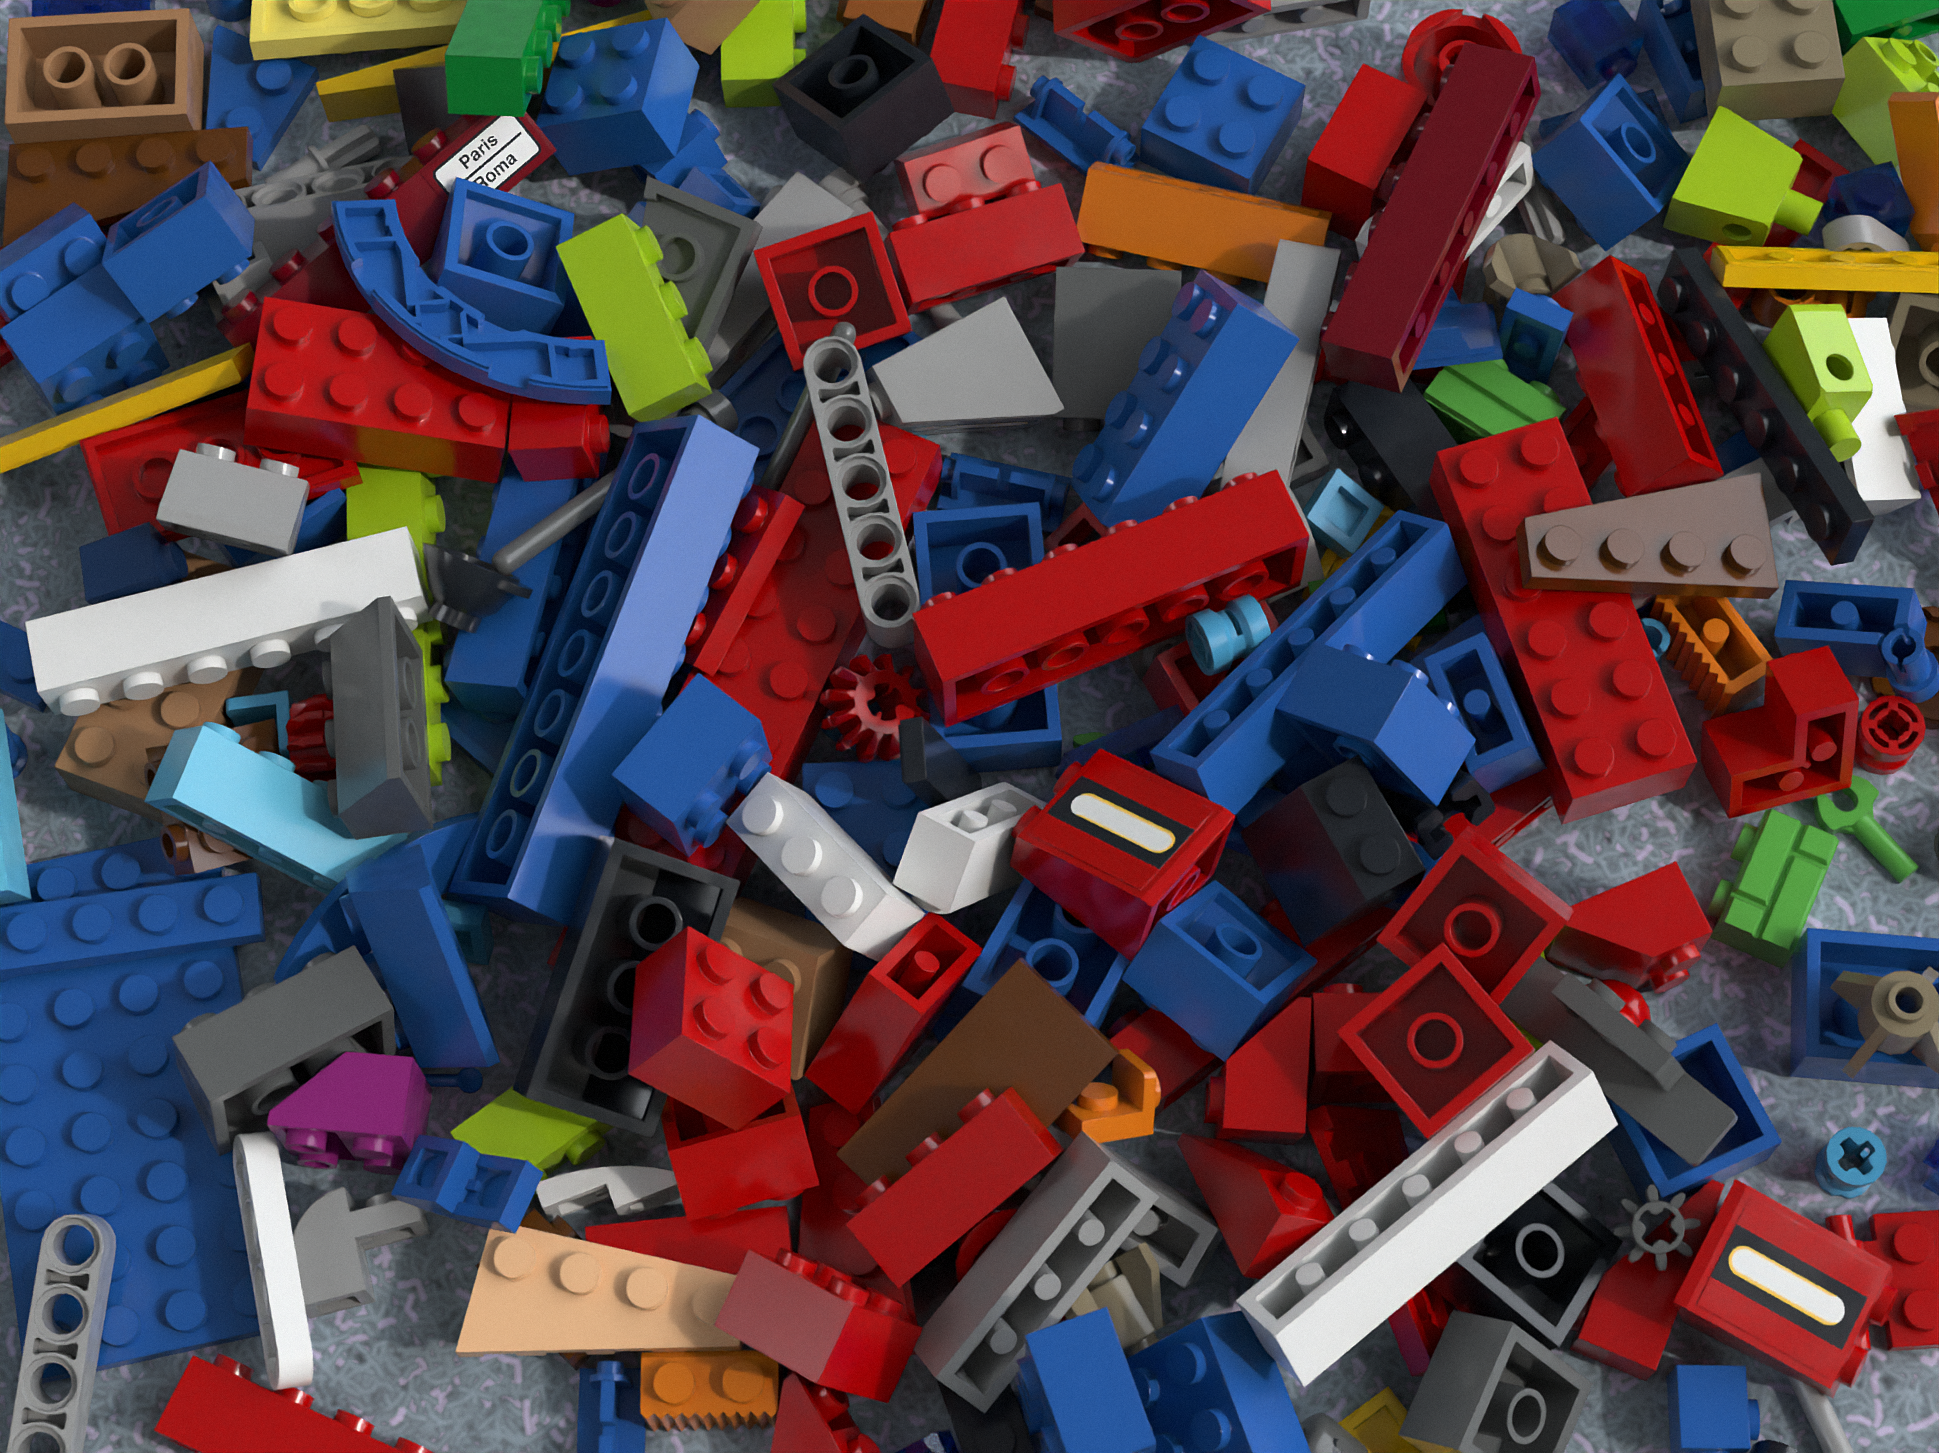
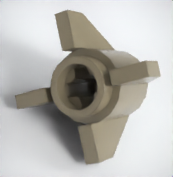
(1526, 264)
(1893, 1015)
(1132, 1295)

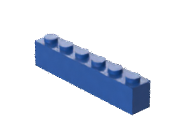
(1371, 602)

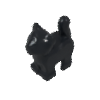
(1426, 821)

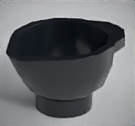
(466, 587)

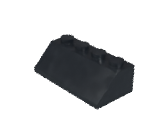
(583, 1030)

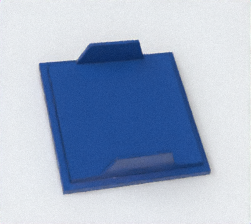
(1461, 335)

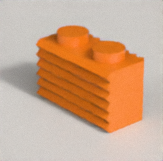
(1713, 650)
(709, 1389)

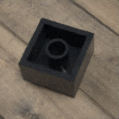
(864, 98)

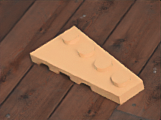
(580, 1296)

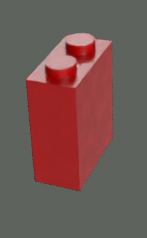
(893, 1012)

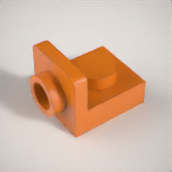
(1116, 1109)

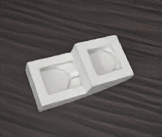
(630, 1188)

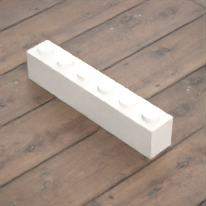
(220, 622)
(1427, 1212)

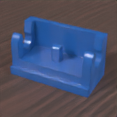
(1674, 55)

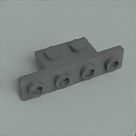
(1627, 1060)

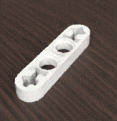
(272, 1260)

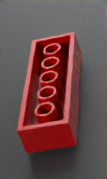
(1107, 596)
(1569, 653)

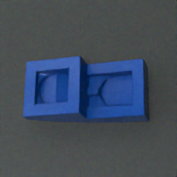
(467, 1185)

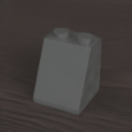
(1100, 332)

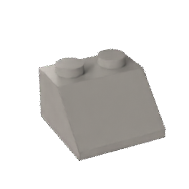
(234, 502)

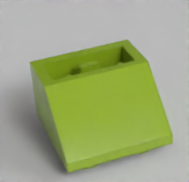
(1872, 74)

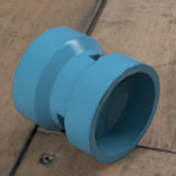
(1227, 634)

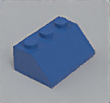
(419, 961)

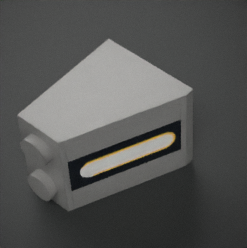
(965, 379)

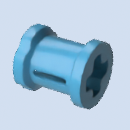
(1845, 1144)

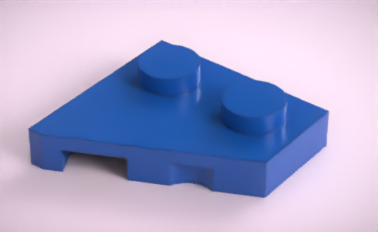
(255, 92)

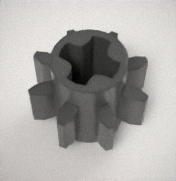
(1675, 1225)

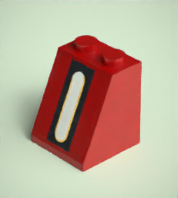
(1120, 847)
(1785, 1291)

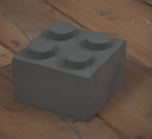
(1494, 1392)

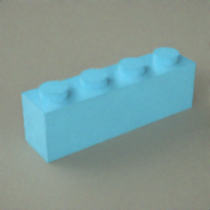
(258, 806)

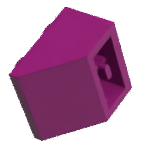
(356, 1111)

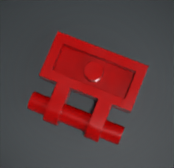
(1912, 1248)

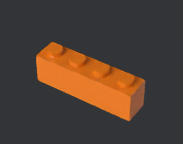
(1190, 223)

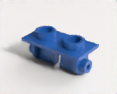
(1077, 138)
(984, 482)
(610, 1410)

